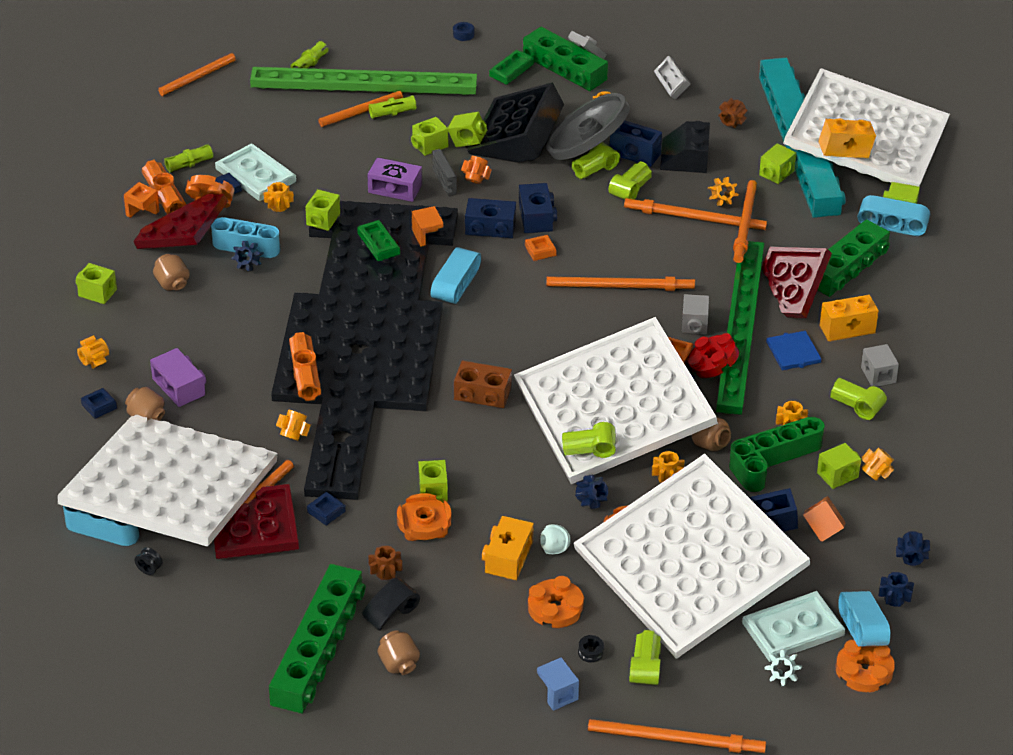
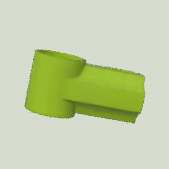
(599, 157)
(629, 183)
(864, 401)
(599, 441)
(646, 661)

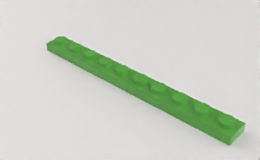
(363, 80)

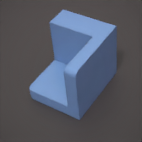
(561, 683)

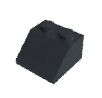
(686, 148)

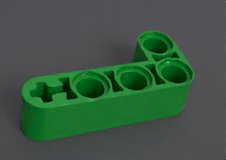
(777, 445)

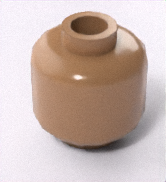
(170, 272)
(145, 403)
(713, 437)
(398, 652)

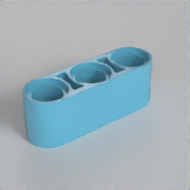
(895, 215)
(231, 232)
(456, 275)
(100, 527)
(864, 618)

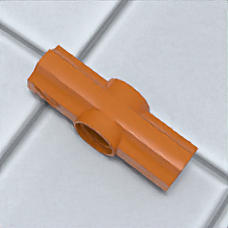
(163, 182)
(304, 366)

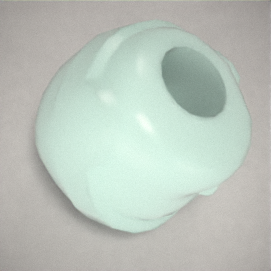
(554, 539)

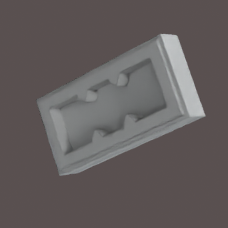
(586, 43)
(672, 77)

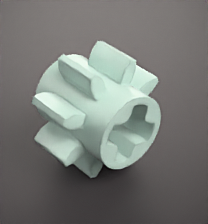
(777, 673)

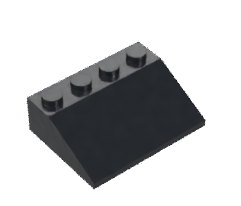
(519, 124)

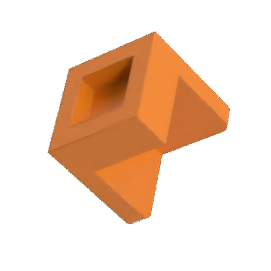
(141, 198)
(424, 222)
(824, 519)

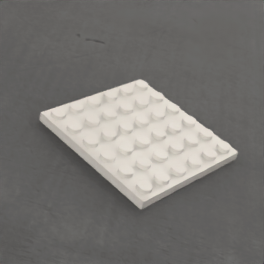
(903, 128)
(621, 380)
(168, 479)
(691, 555)

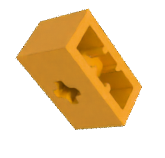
(847, 138)
(849, 317)
(508, 547)

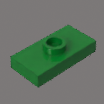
(511, 67)
(378, 240)

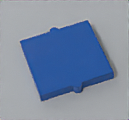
(793, 350)

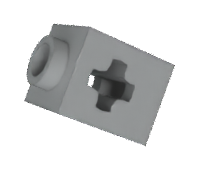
(695, 314)
(879, 365)

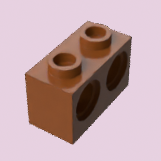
(482, 384)

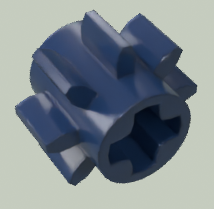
(241, 258)
(591, 491)
(913, 548)
(896, 589)

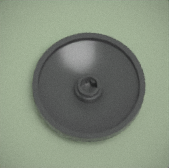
(587, 126)

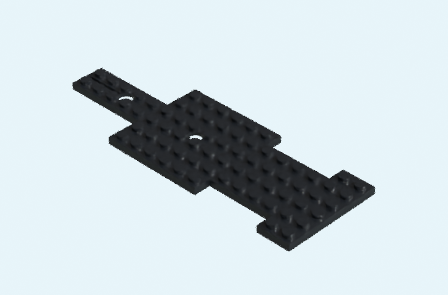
(369, 306)

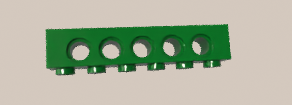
(316, 639)

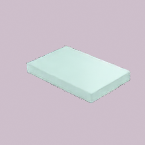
(254, 170)
(793, 625)

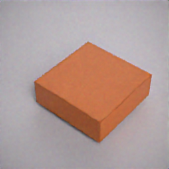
(540, 247)

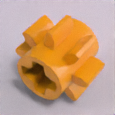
(727, 194)
(278, 196)
(93, 351)
(790, 412)
(293, 425)
(877, 464)
(666, 465)

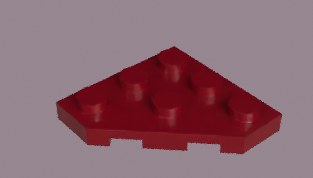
(183, 225)
(795, 277)
(260, 526)

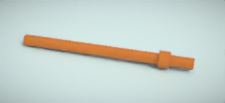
(648, 207)
(741, 243)
(668, 283)
(734, 743)

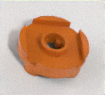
(205, 184)
(417, 528)
(559, 590)
(865, 680)

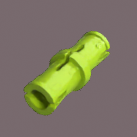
(311, 56)
(392, 107)
(188, 158)

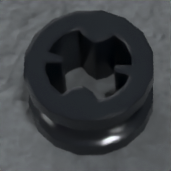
(148, 561)
(590, 641)

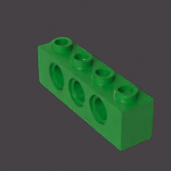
(566, 58)
(853, 255)

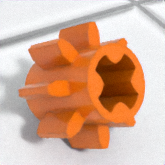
(476, 169)

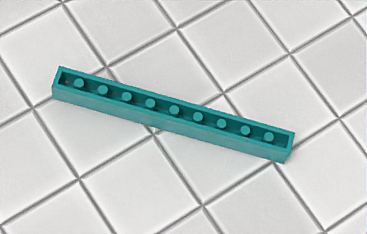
(814, 173)

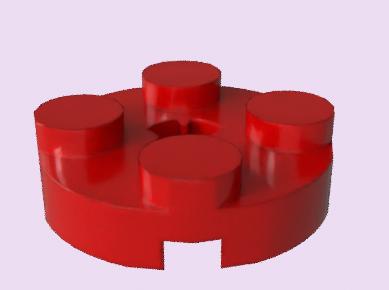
(712, 355)

